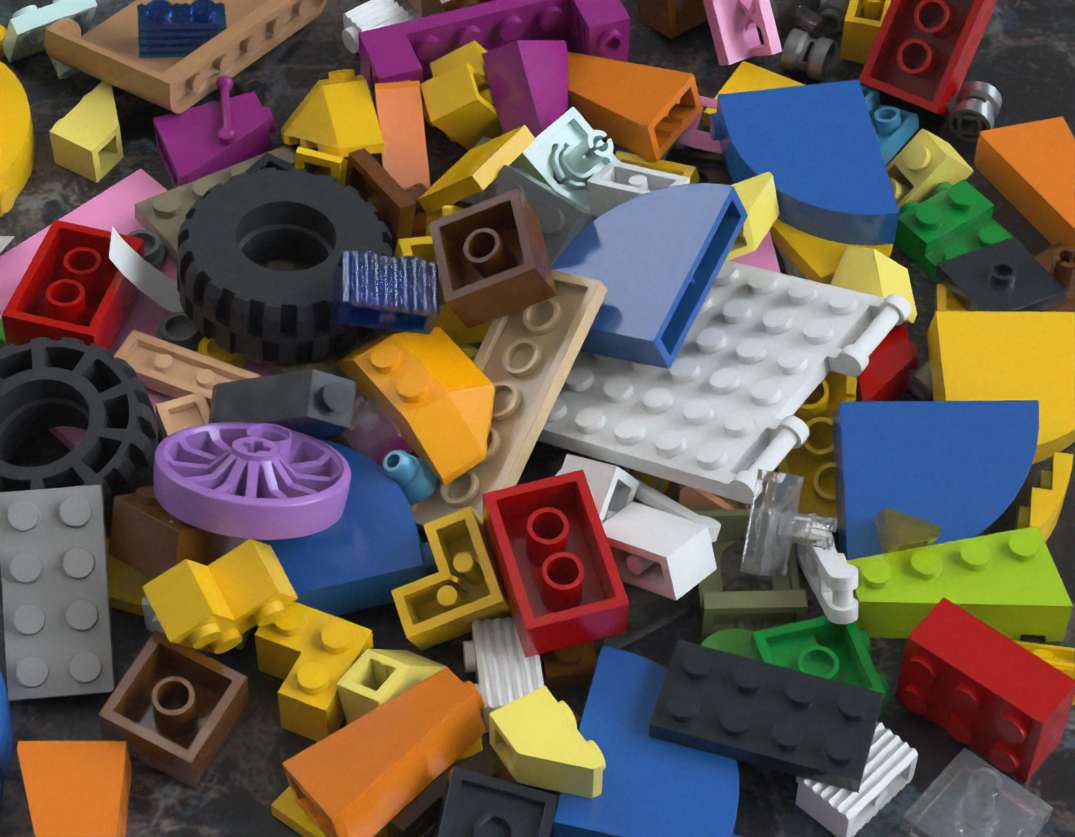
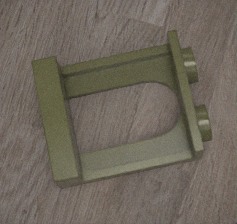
(746, 608)

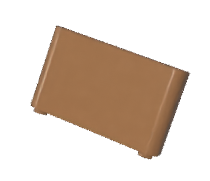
(178, 83)

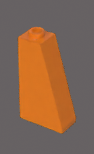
(633, 102)
(403, 132)
(1034, 172)
(387, 757)
(76, 787)

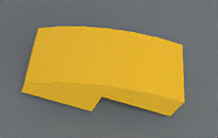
(1048, 497)

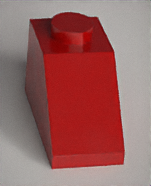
(888, 367)

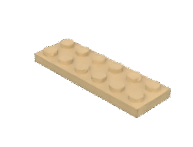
(528, 363)

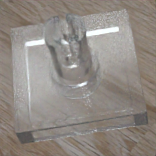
(777, 524)
(975, 802)

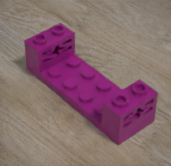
(407, 48)

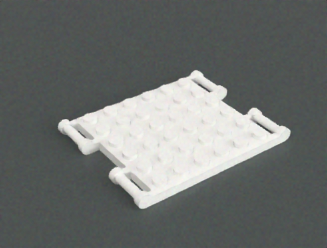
(732, 386)

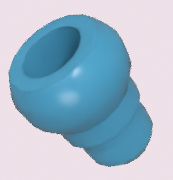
(411, 475)

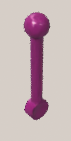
(226, 134)

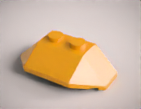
(430, 394)

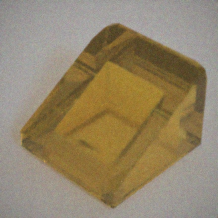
(903, 532)

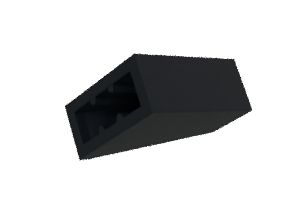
(297, 400)

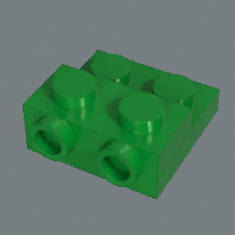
(947, 225)
(822, 650)

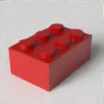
(926, 50)
(72, 289)
(554, 563)
(985, 689)

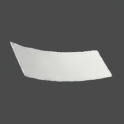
(144, 275)

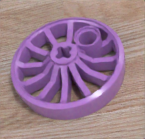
(251, 480)

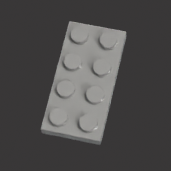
(56, 593)

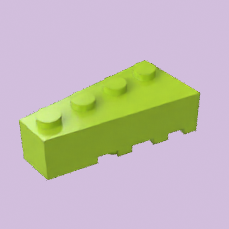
(995, 577)

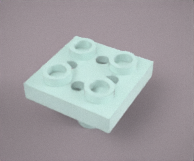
(27, 29)
(570, 153)

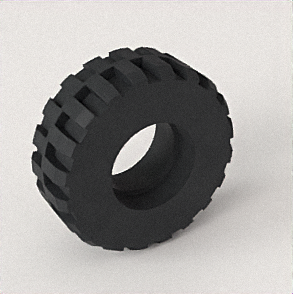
(263, 219)
(82, 388)

